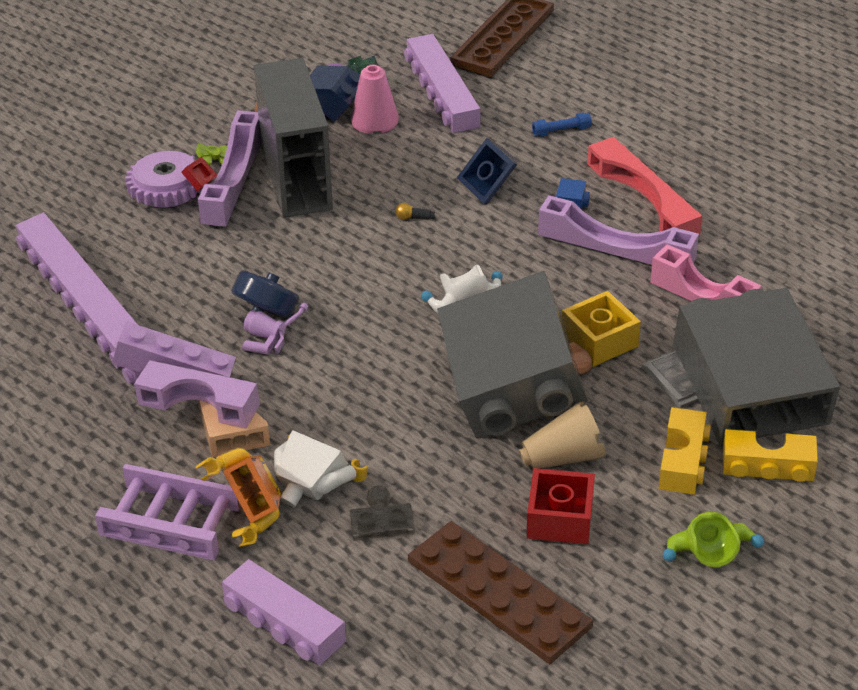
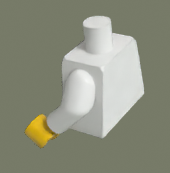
(312, 468)

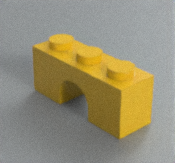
(793, 461)
(681, 467)

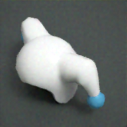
(462, 287)

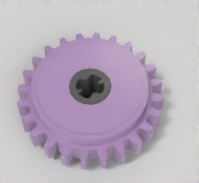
(159, 179)

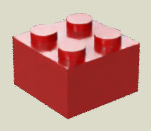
(560, 506)

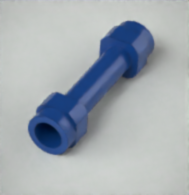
(541, 127)

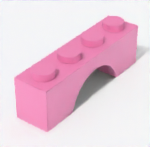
(677, 273)

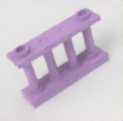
(162, 534)

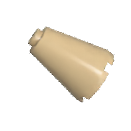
(564, 440)

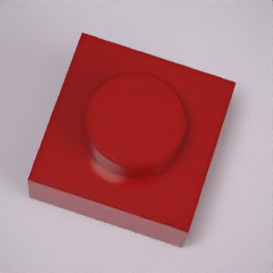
(199, 173)

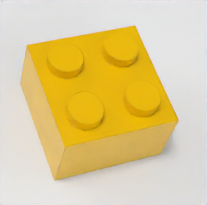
(602, 327)

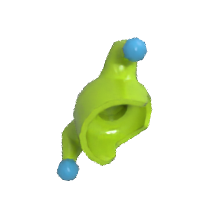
(711, 539)

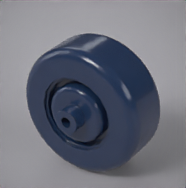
(265, 293)

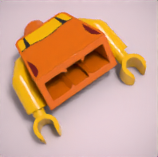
(252, 486)

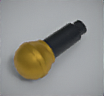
(405, 211)

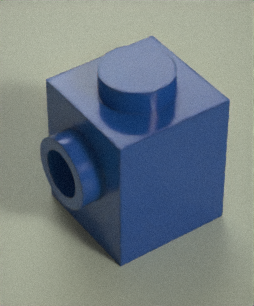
(574, 191)

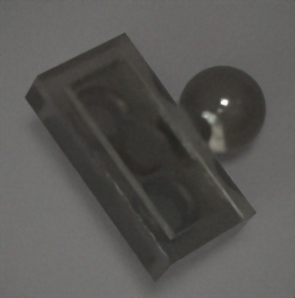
(381, 518)

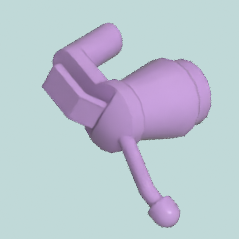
(262, 325)

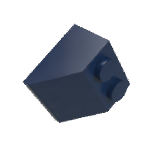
(335, 88)

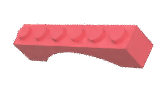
(616, 162)

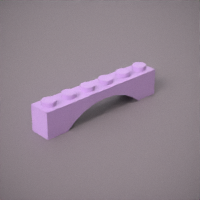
(220, 196)
(568, 223)

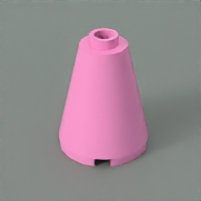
(374, 103)

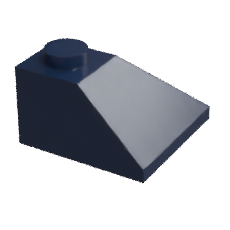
(487, 170)

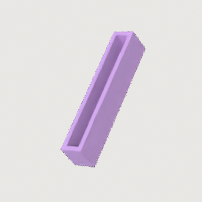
(442, 83)

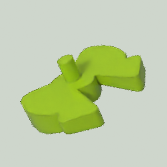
(211, 153)

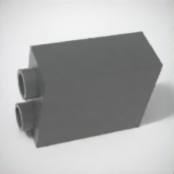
(294, 137)
(510, 356)
(755, 364)

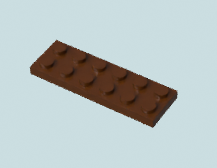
(501, 35)
(501, 592)

